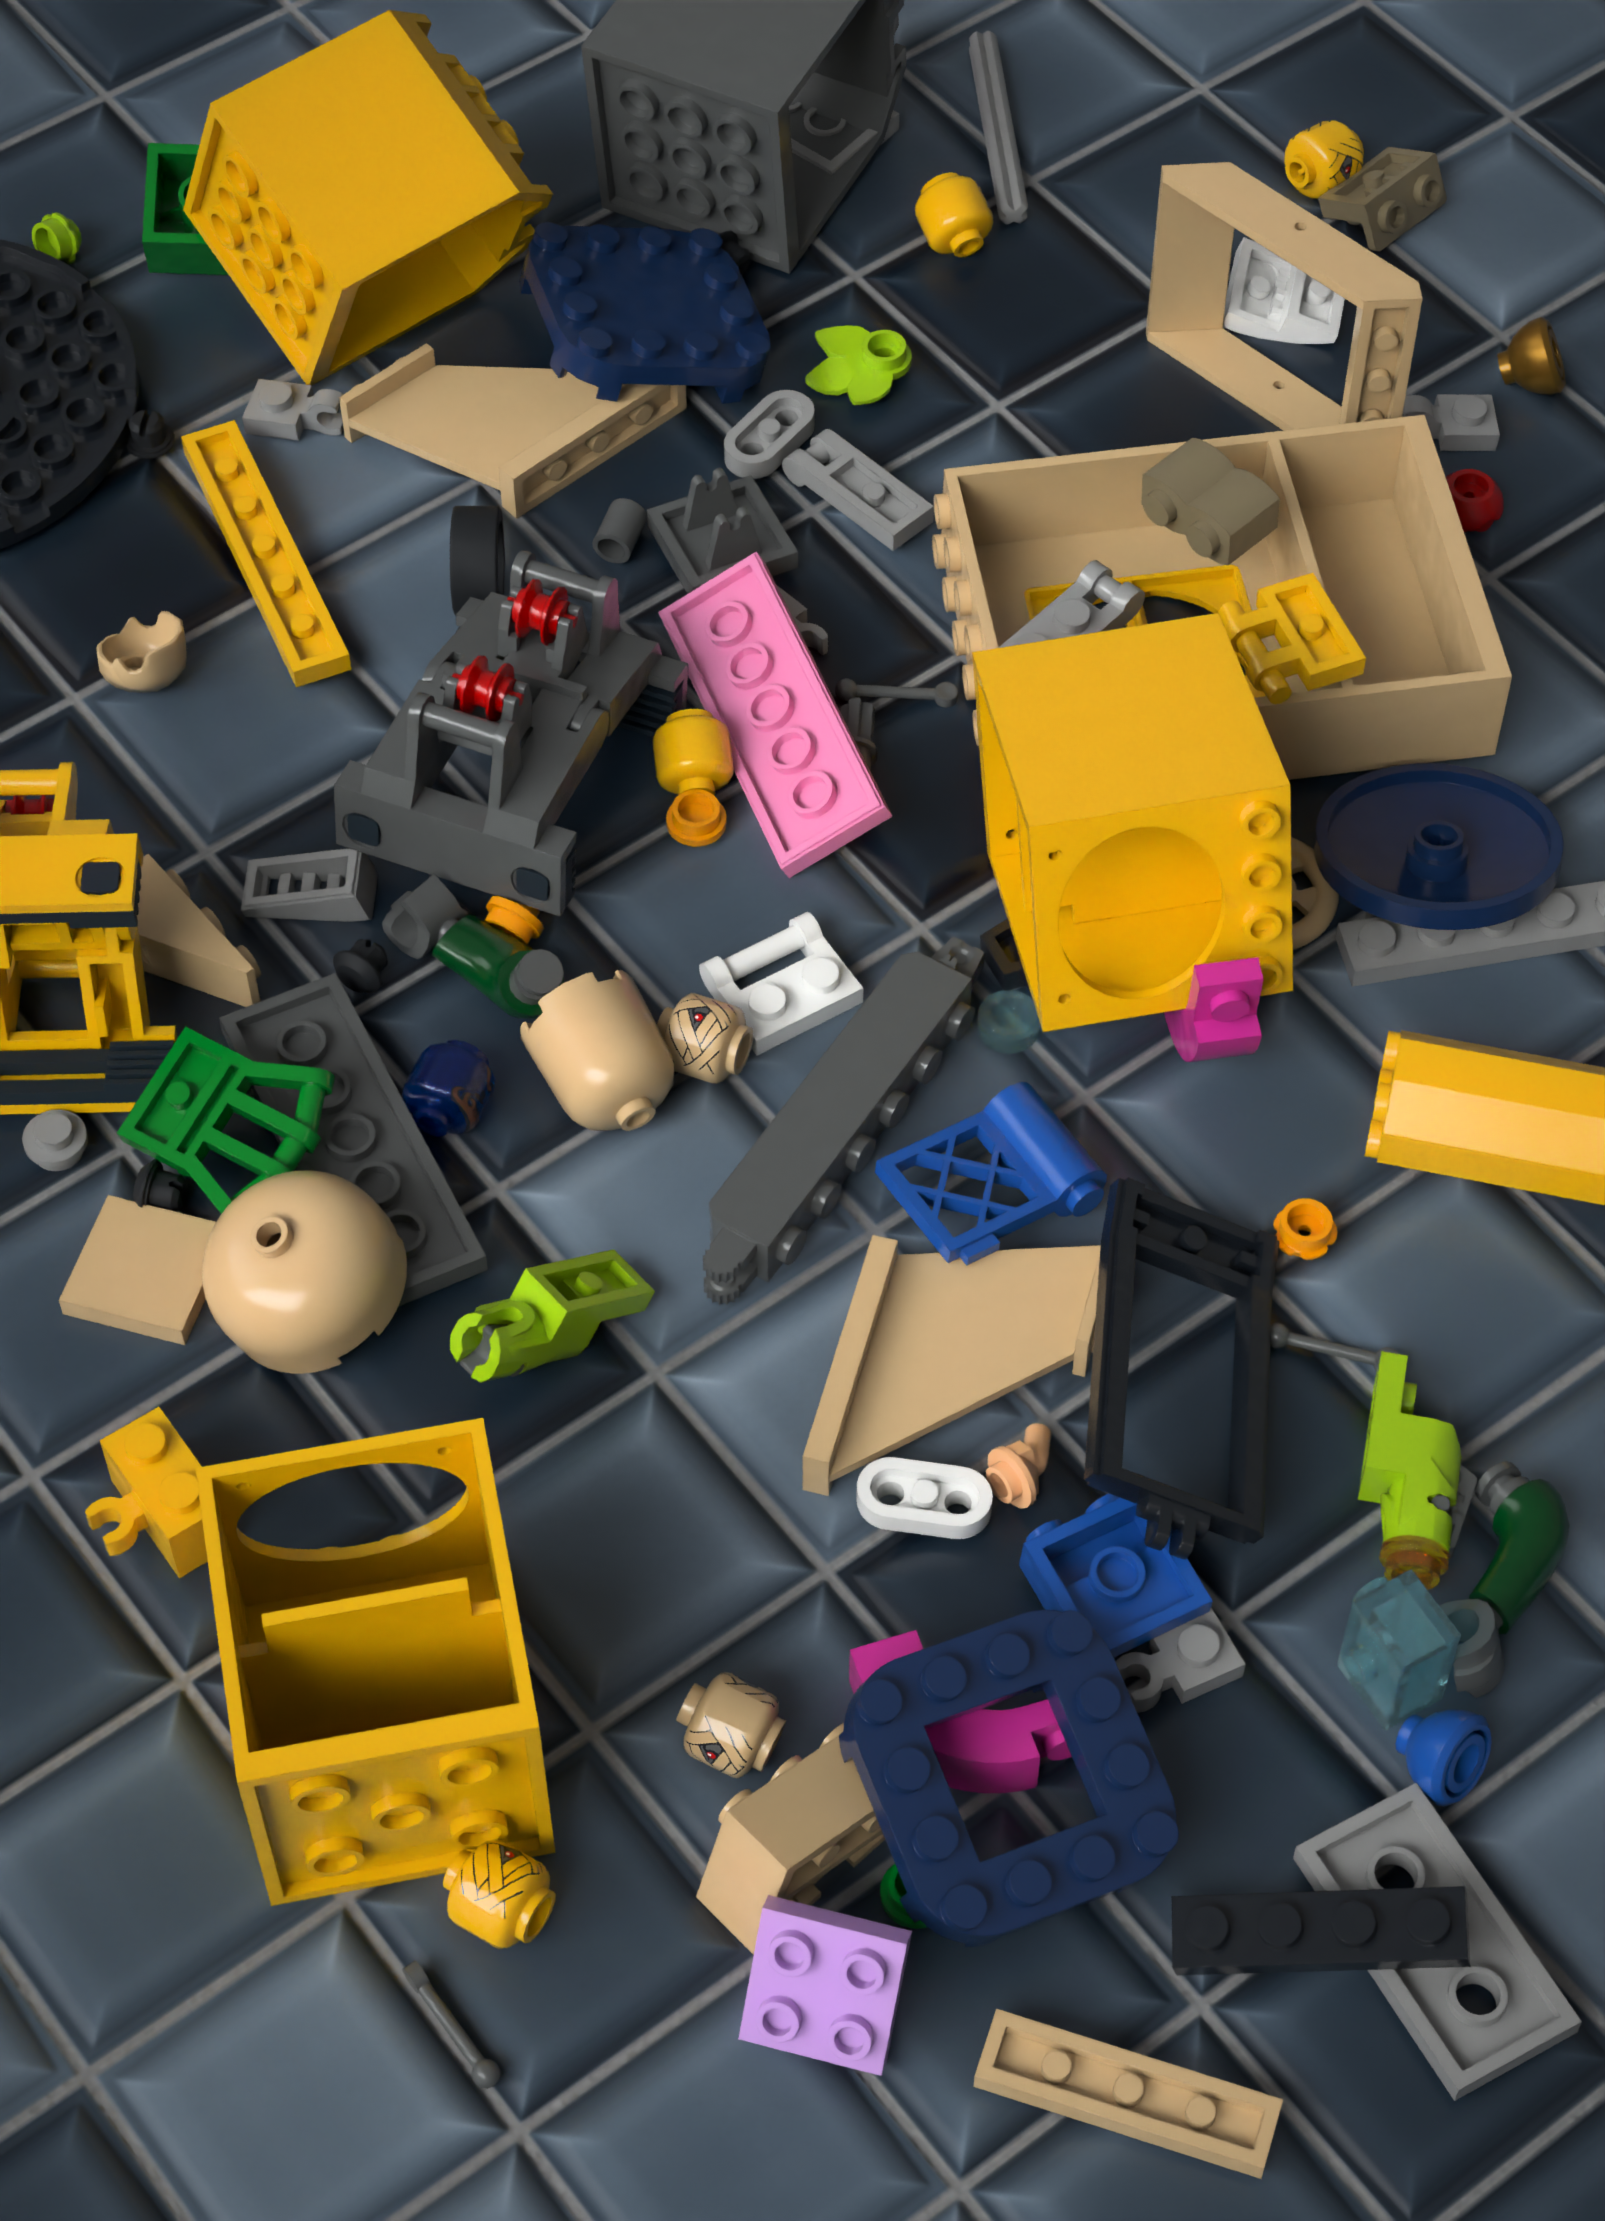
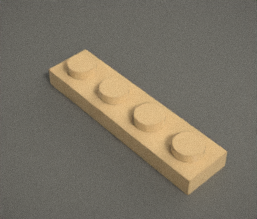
(1128, 2093)

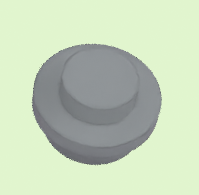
(55, 1139)

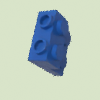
(1111, 1576)

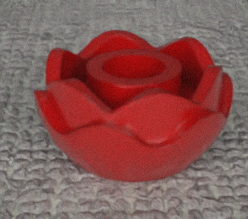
(1476, 499)

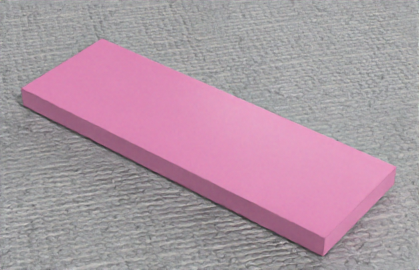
(780, 715)

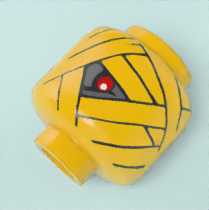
(1323, 157)
(498, 1894)

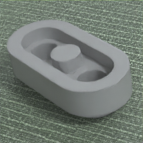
(769, 433)

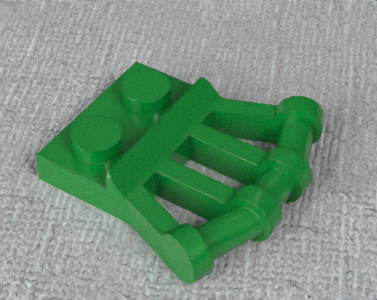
(197, 1094)

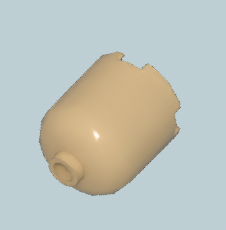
(601, 1052)

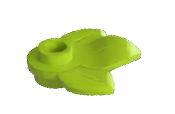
(859, 363)

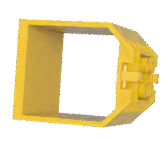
(360, 192)

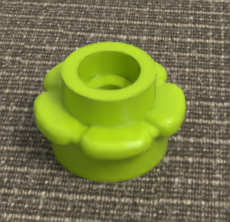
(57, 237)

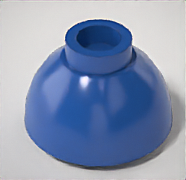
(1445, 1752)

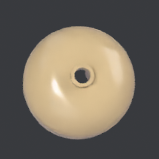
(303, 1270)

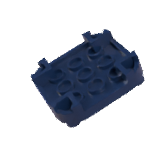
(645, 308)

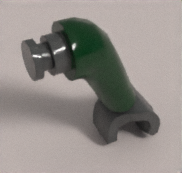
(483, 955)
(1532, 1542)

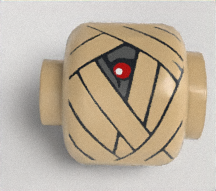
(706, 1037)
(731, 1725)

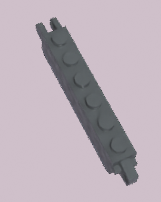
(837, 1115)

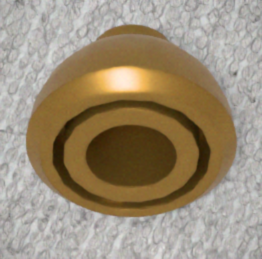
(1534, 359)

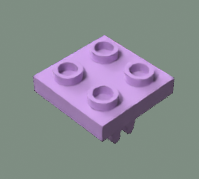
(824, 1985)

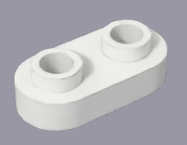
(925, 1495)

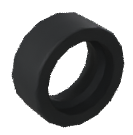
(476, 553)

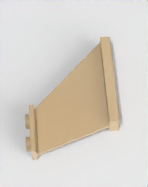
(504, 423)
(943, 1341)

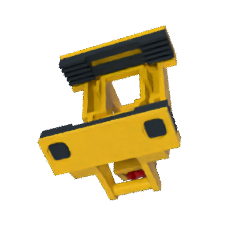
(71, 915)

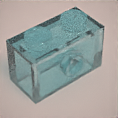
(1397, 1648)

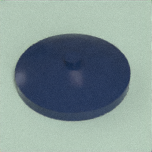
(1438, 846)

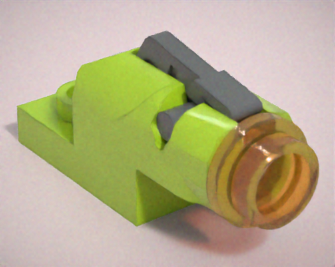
(1415, 1476)

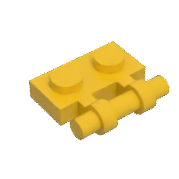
(1306, 627)

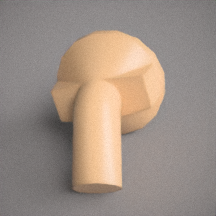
(1016, 1468)

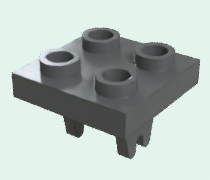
(718, 529)

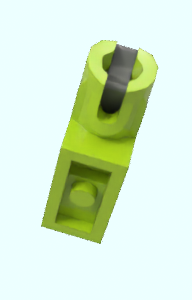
(547, 1315)

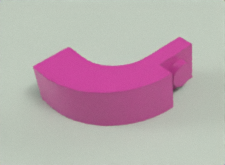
(1219, 1012)
(983, 1748)

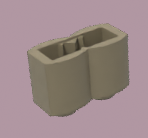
(1209, 501)

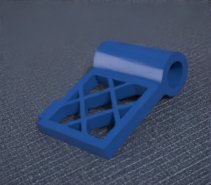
(1033, 1154)

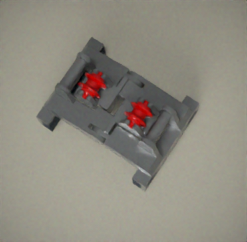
(504, 677)

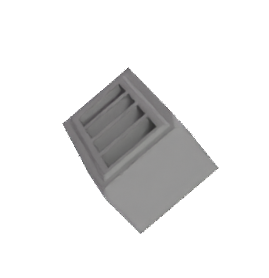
(347, 897)

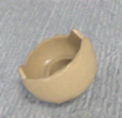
(143, 655)

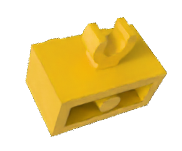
(157, 1490)

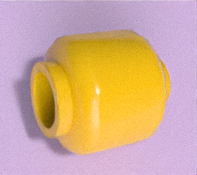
(953, 214)
(693, 752)

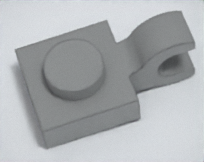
(287, 408)
(1458, 420)

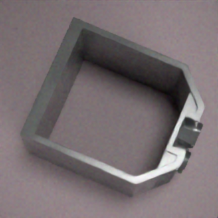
(699, 117)

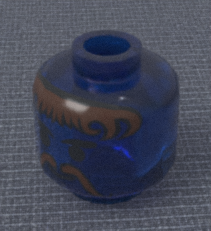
(449, 1088)

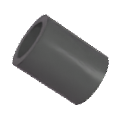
(620, 530)

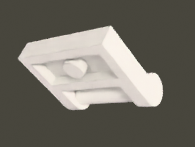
(792, 997)

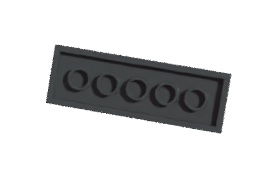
(362, 1126)

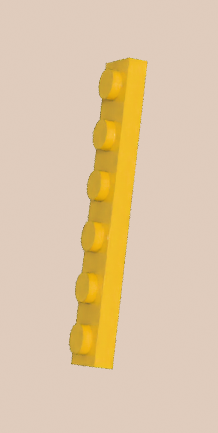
(266, 554)

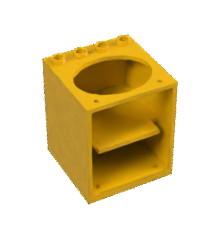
(1137, 817)
(377, 1680)

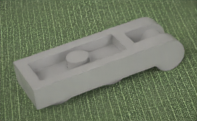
(859, 489)
(1073, 610)

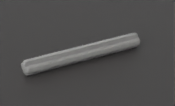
(998, 128)

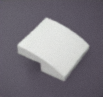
(1278, 300)

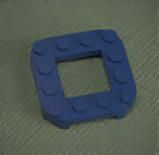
(917, 1811)

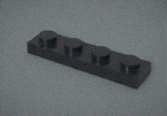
(1320, 1931)

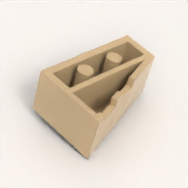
(788, 1838)

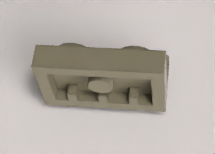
(1388, 195)

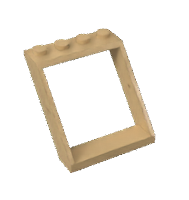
(1190, 285)

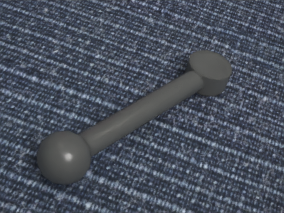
(944, 694)
(1281, 1337)
(485, 2071)

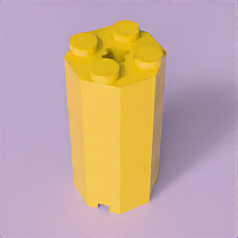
(1490, 1116)

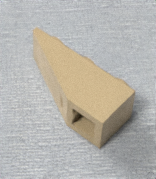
(190, 942)

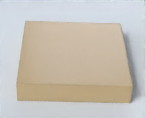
(140, 1271)

